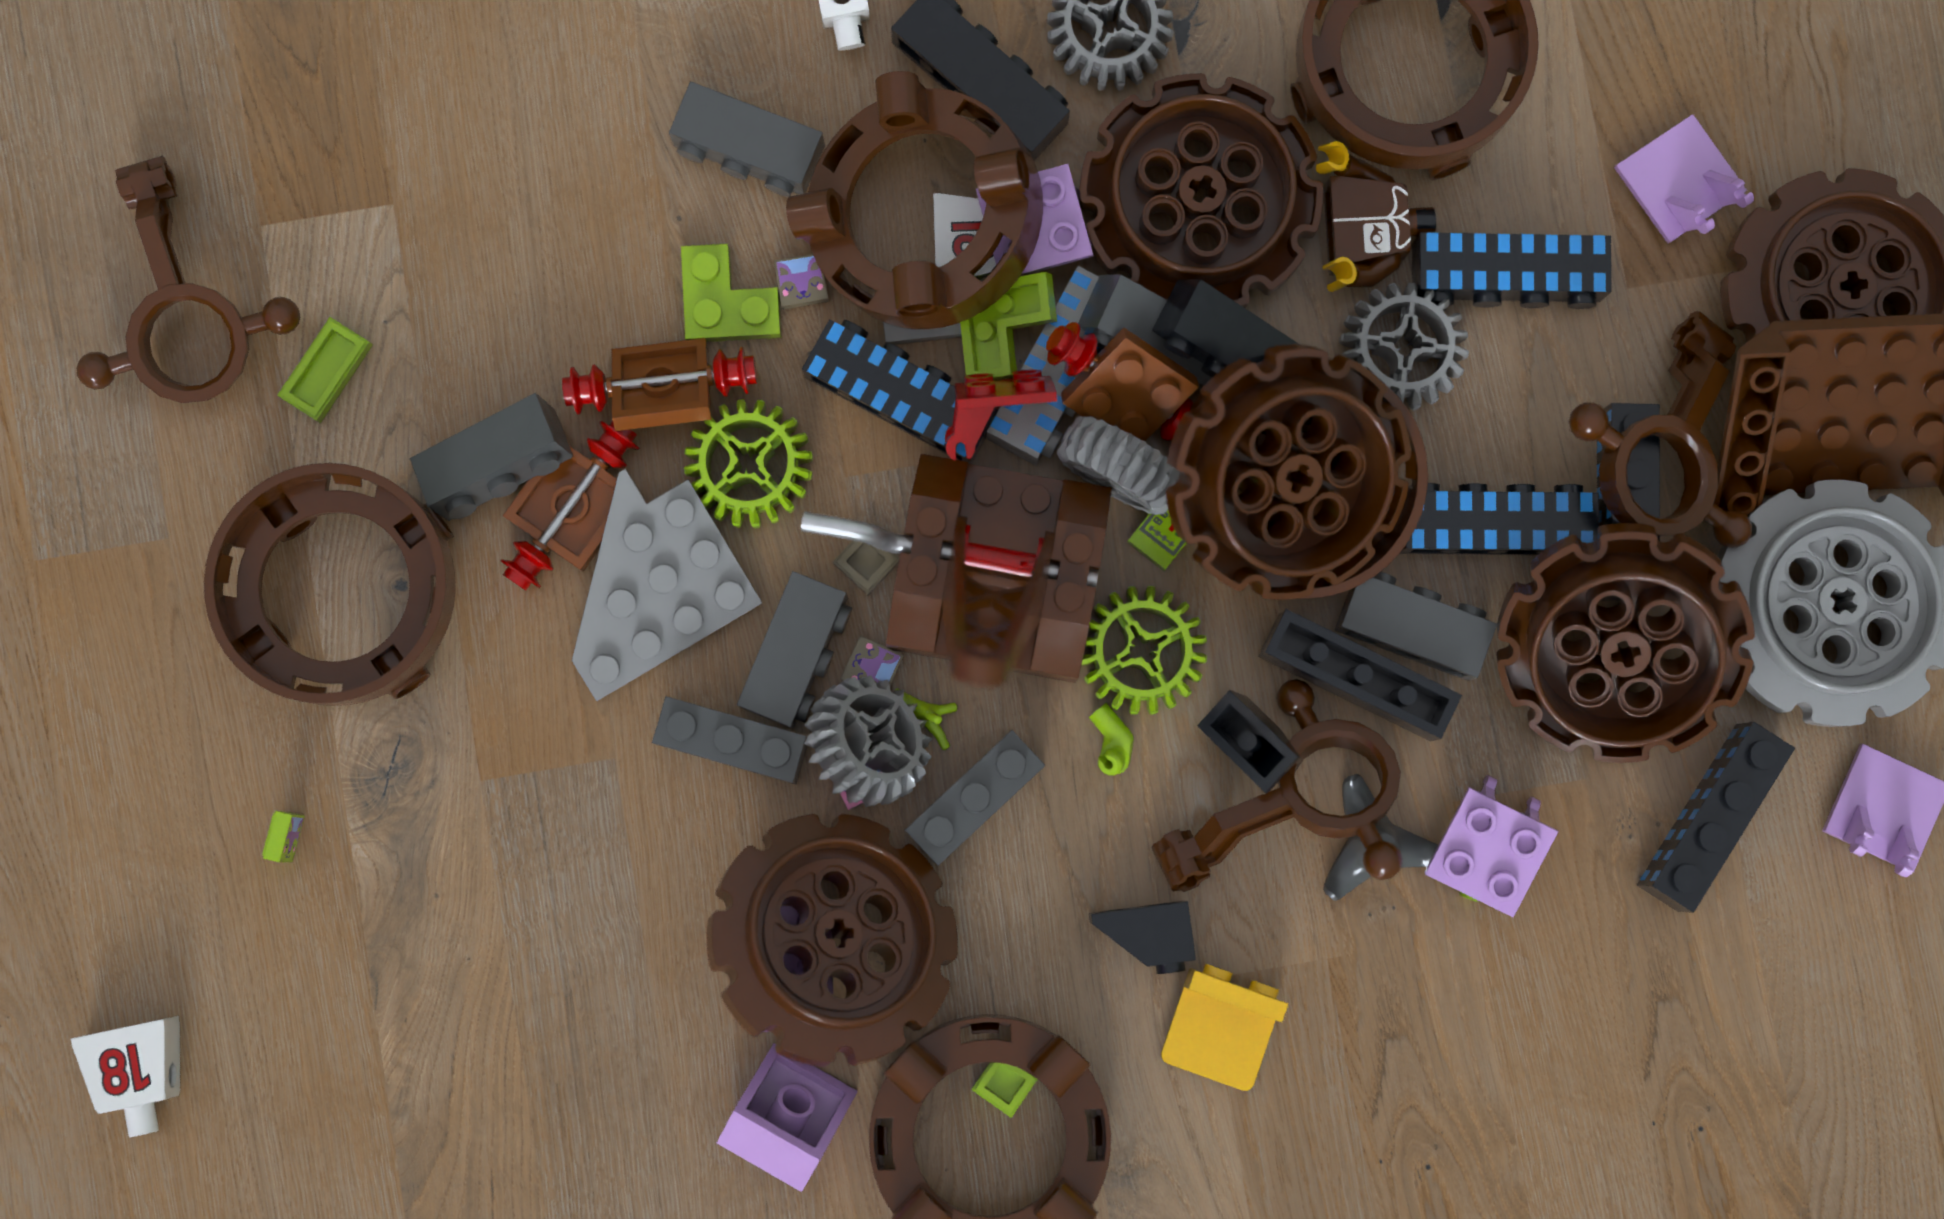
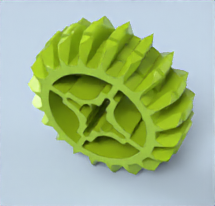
(764, 448)
(1152, 670)

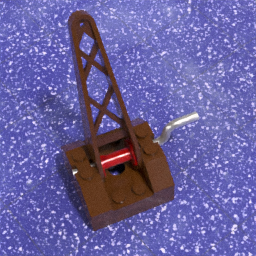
(991, 569)

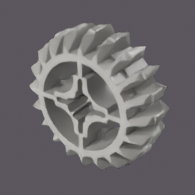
(1125, 37)
(1424, 347)
(1118, 460)
(843, 741)

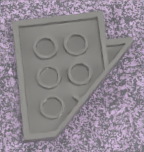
(655, 586)

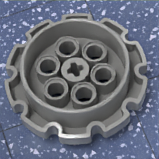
(1880, 540)

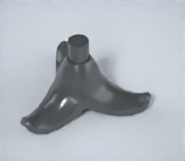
(1348, 868)

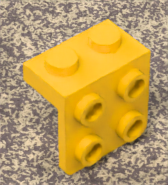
(1222, 1027)

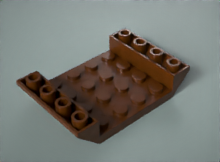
(1835, 405)

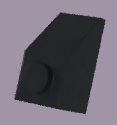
(1250, 739)
(1151, 933)

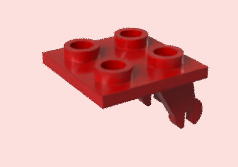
(980, 396)

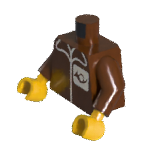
(1366, 220)

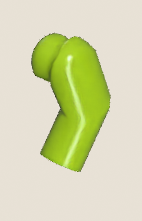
(1117, 741)

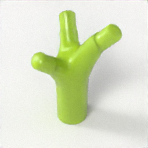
(932, 714)

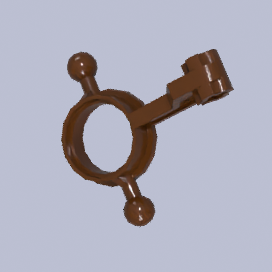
(146, 189)
(1701, 372)
(1188, 858)

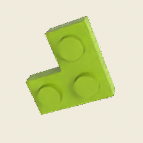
(718, 311)
(989, 335)

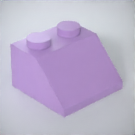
(787, 1118)

